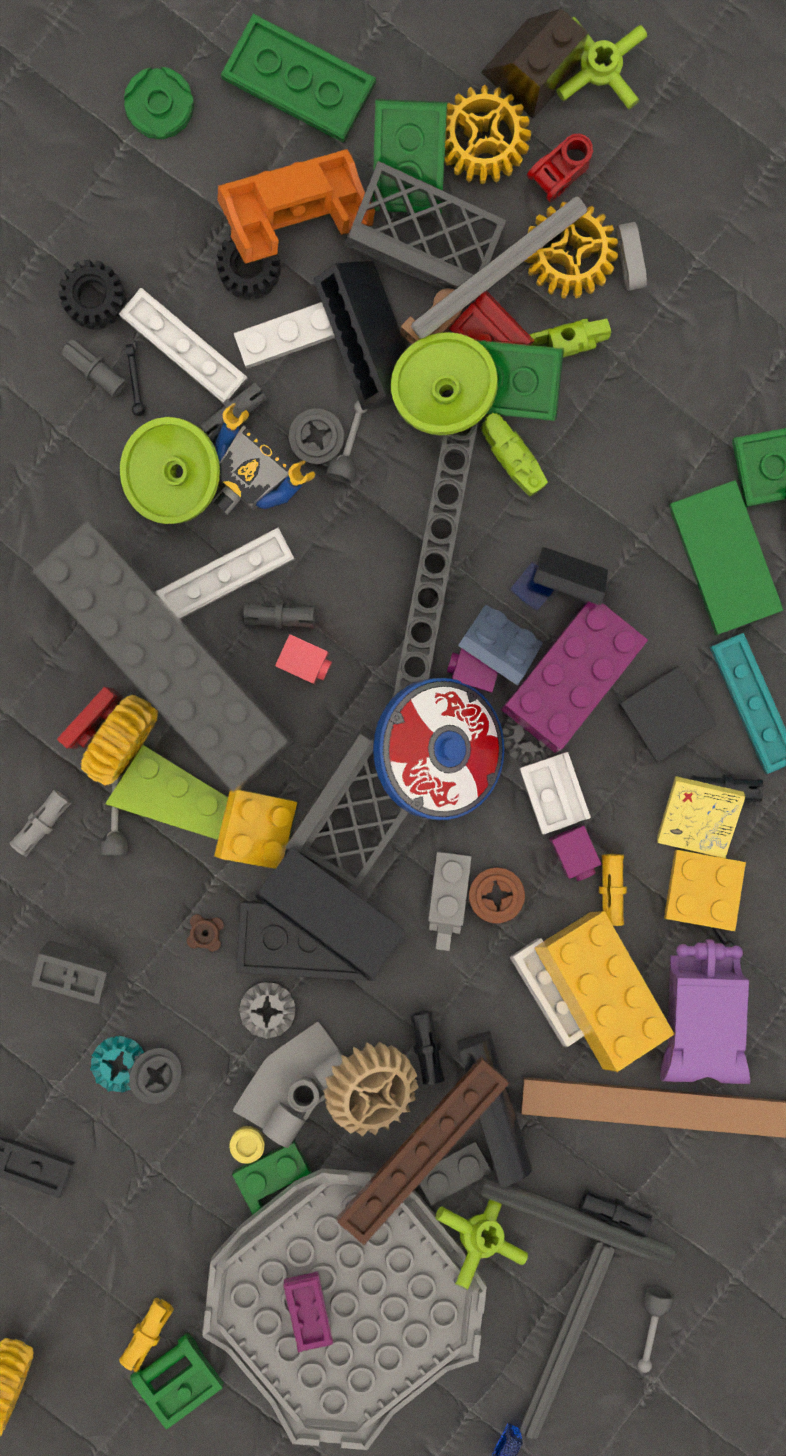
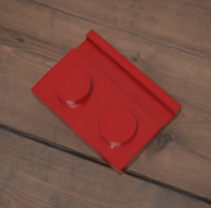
(491, 322)
(82, 730)

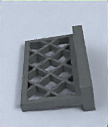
(407, 257)
(329, 799)

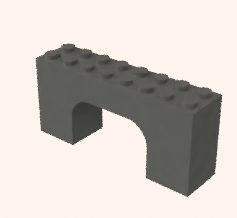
(163, 656)

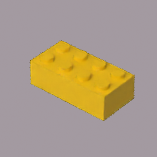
(604, 991)

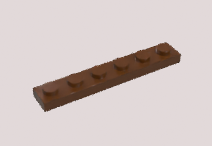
(422, 1150)

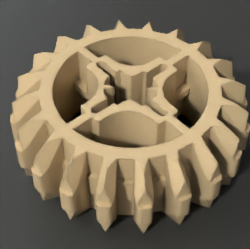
(379, 1088)

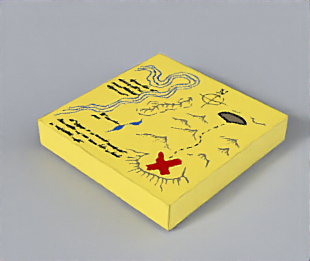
(700, 817)

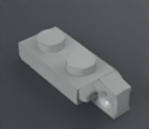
(448, 896)

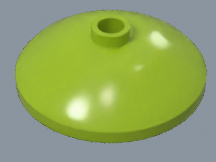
(439, 365)
(150, 470)

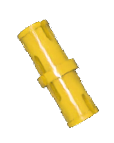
(612, 887)
(146, 1334)

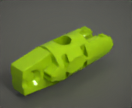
(581, 336)
(513, 454)

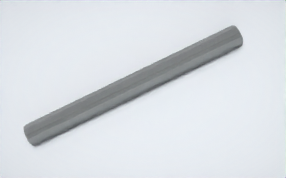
(499, 267)

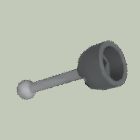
(342, 466)
(114, 842)
(658, 1303)

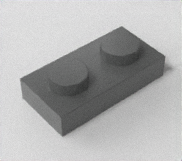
(455, 1172)

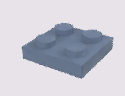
(501, 644)

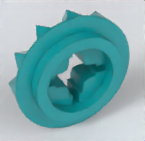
(110, 1050)

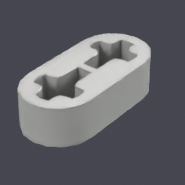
(631, 256)

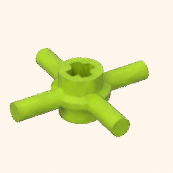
(602, 74)
(478, 1246)

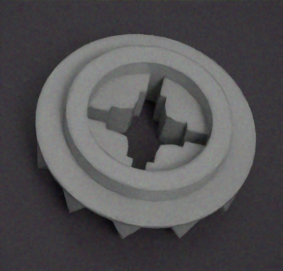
(279, 999)

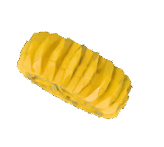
(505, 154)
(585, 246)
(119, 739)
(14, 1367)

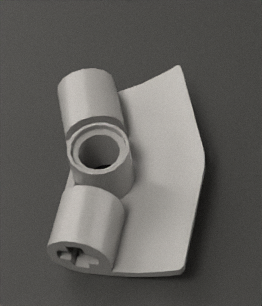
(271, 1096)

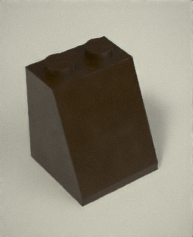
(538, 59)

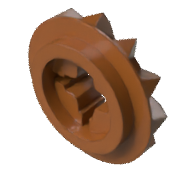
(509, 906)

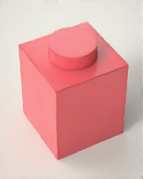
(304, 660)

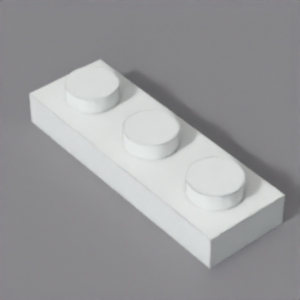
(284, 335)
(546, 993)

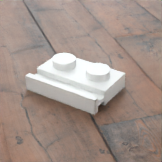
(554, 793)

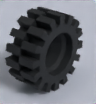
(77, 280)
(242, 285)

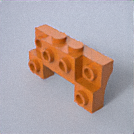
(291, 196)

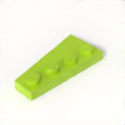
(169, 795)

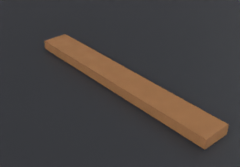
(653, 1107)

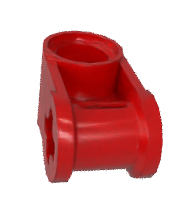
(557, 171)

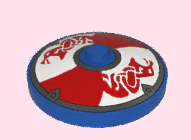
(438, 749)

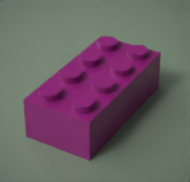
(574, 675)

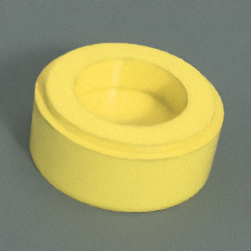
(247, 1144)

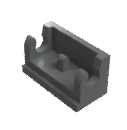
(72, 972)

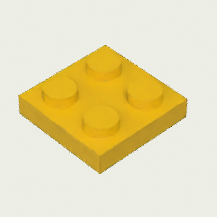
(255, 828)
(704, 890)

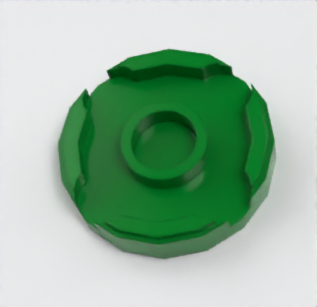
(158, 102)

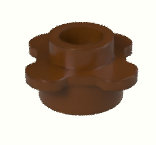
(196, 937)

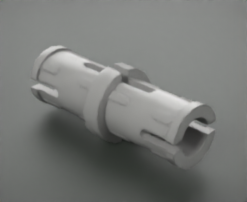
(40, 823)

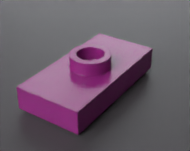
(308, 1311)

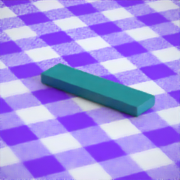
(752, 701)

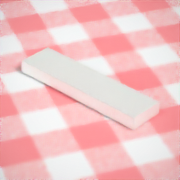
(183, 346)
(226, 574)

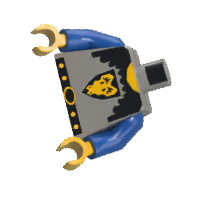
(252, 469)

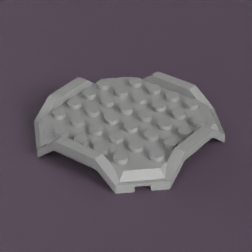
(387, 1302)

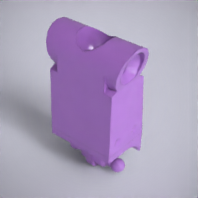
(707, 1015)

